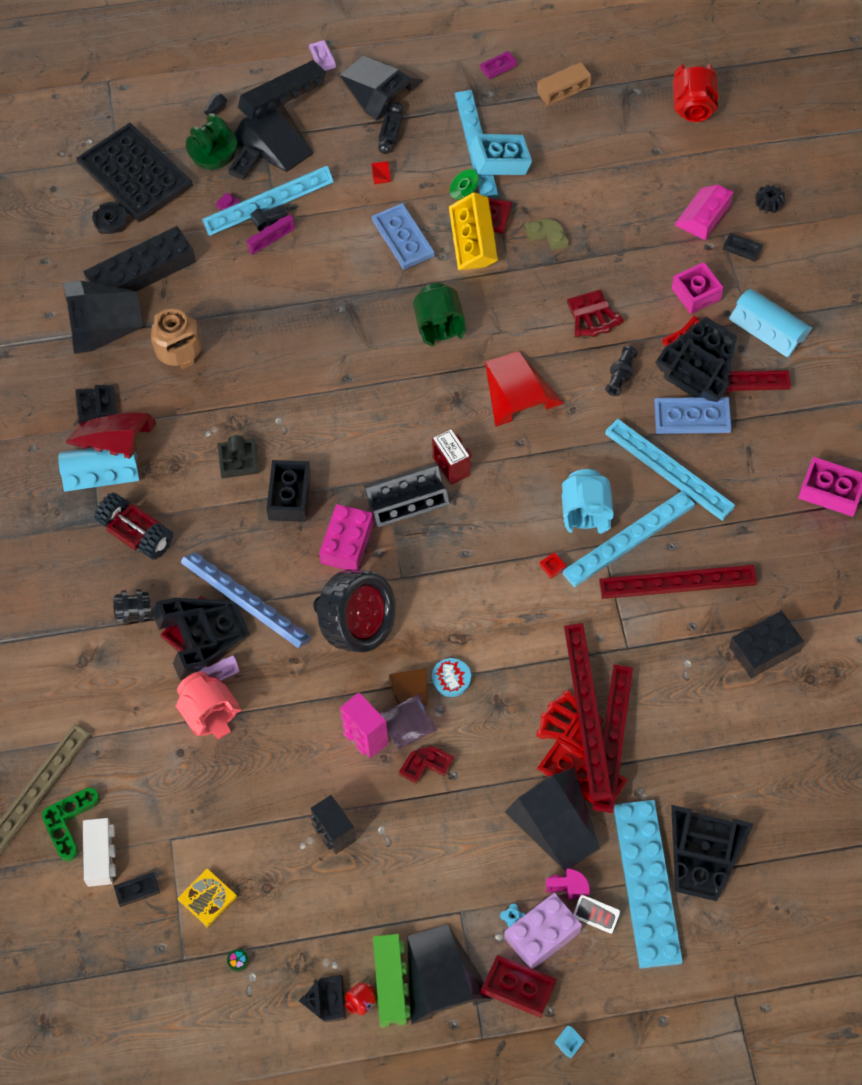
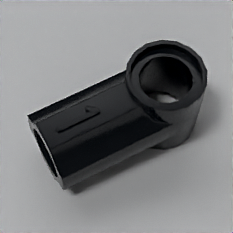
(265, 218)

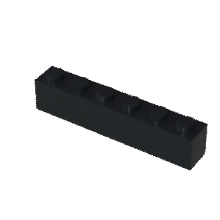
(281, 89)

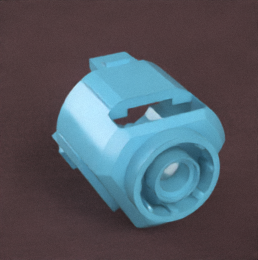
(587, 501)

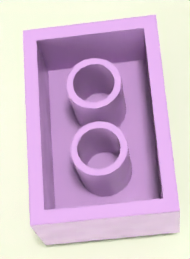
(542, 931)

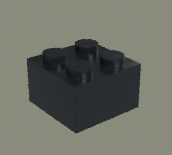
(332, 824)

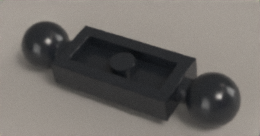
(390, 127)

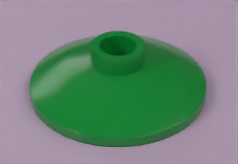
(464, 184)

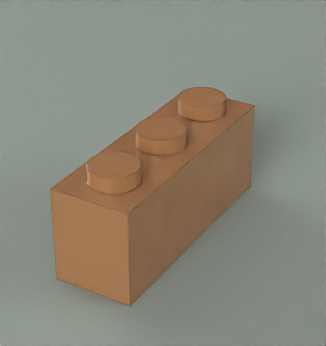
(564, 83)

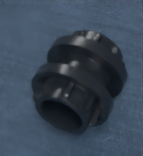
(132, 606)

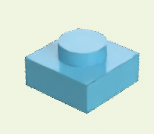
(569, 1041)

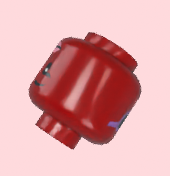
(361, 998)

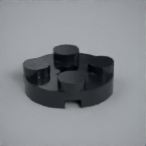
(111, 226)

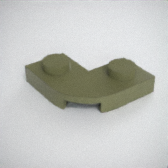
(547, 228)

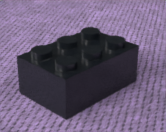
(288, 490)
(766, 644)

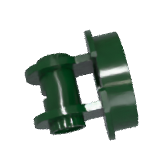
(212, 144)

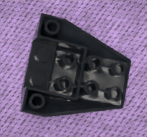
(376, 83)
(100, 314)

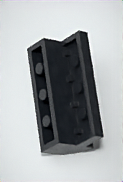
(406, 495)

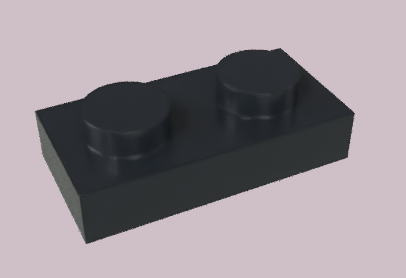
(244, 163)
(742, 247)
(136, 889)

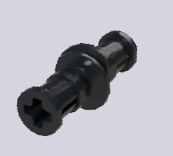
(621, 371)

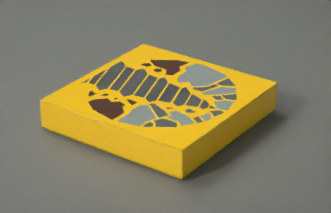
(207, 898)

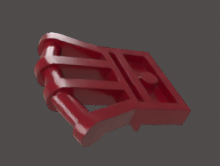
(589, 305)

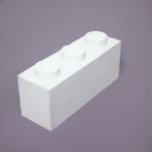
(98, 852)

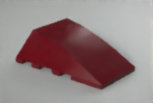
(112, 433)

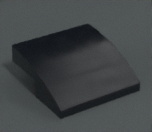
(95, 402)

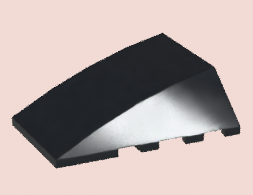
(275, 138)
(557, 819)
(705, 851)
(440, 974)

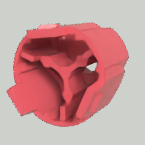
(206, 705)

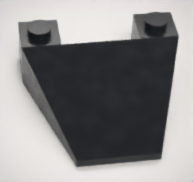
(206, 628)

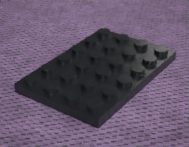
(134, 172)

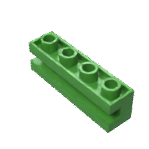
(390, 980)

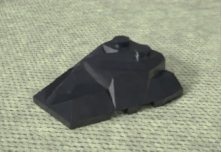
(700, 360)

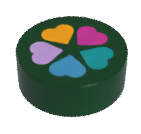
(237, 960)

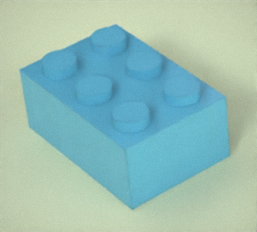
(500, 154)

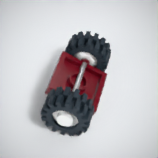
(133, 526)

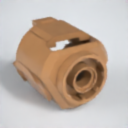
(175, 327)

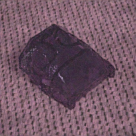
(408, 722)

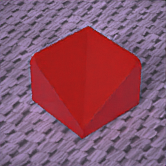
(380, 172)

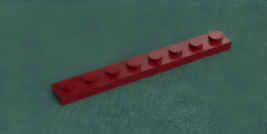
(677, 581)
(615, 729)

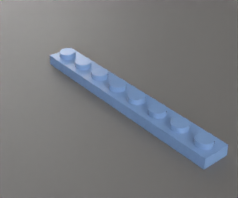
(246, 600)

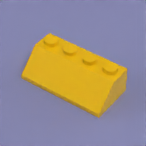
(473, 232)

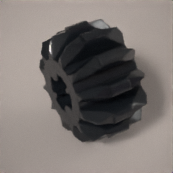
(770, 198)

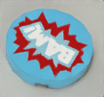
(451, 677)

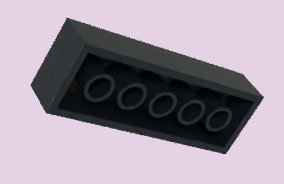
(144, 262)

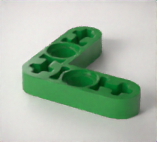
(62, 816)

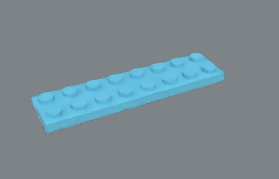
(647, 884)

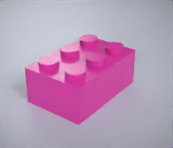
(832, 486)
(346, 538)
(364, 725)

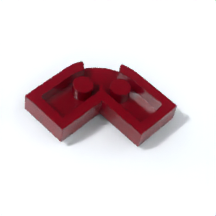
(425, 758)

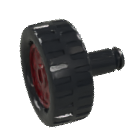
(356, 610)

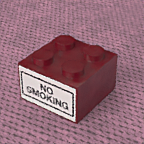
(451, 456)

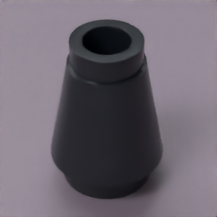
(215, 104)

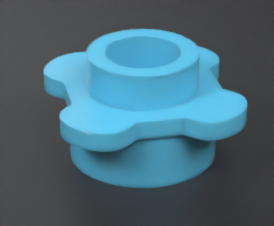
(513, 910)

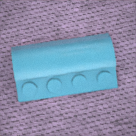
(769, 322)
(92, 468)

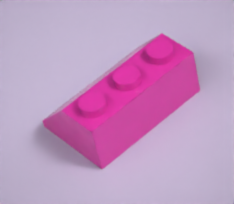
(705, 211)

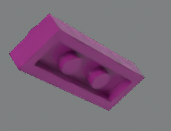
(270, 234)

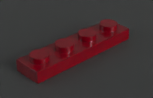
(758, 380)

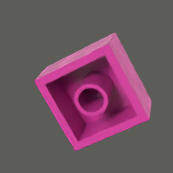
(697, 288)

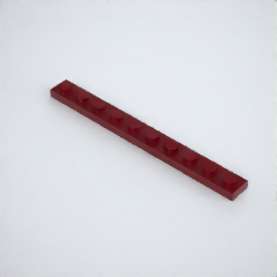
(587, 713)

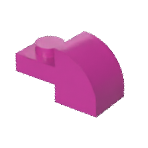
(574, 884)

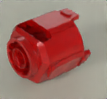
(695, 92)

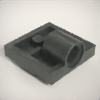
(237, 457)

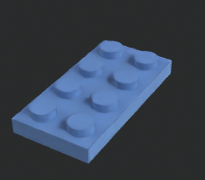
(403, 236)
(692, 415)

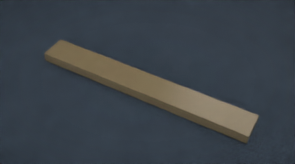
(41, 784)

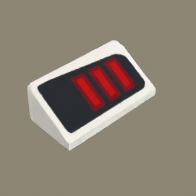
(596, 914)

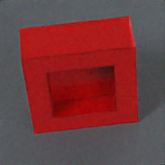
(552, 565)

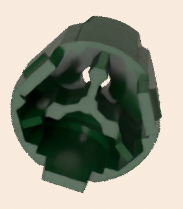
(438, 313)

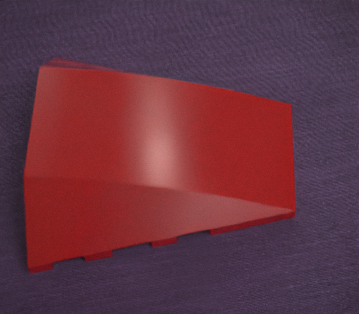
(516, 386)

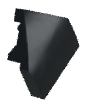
(326, 999)

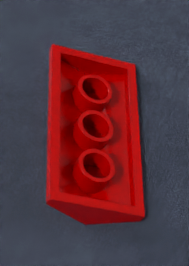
(563, 757)

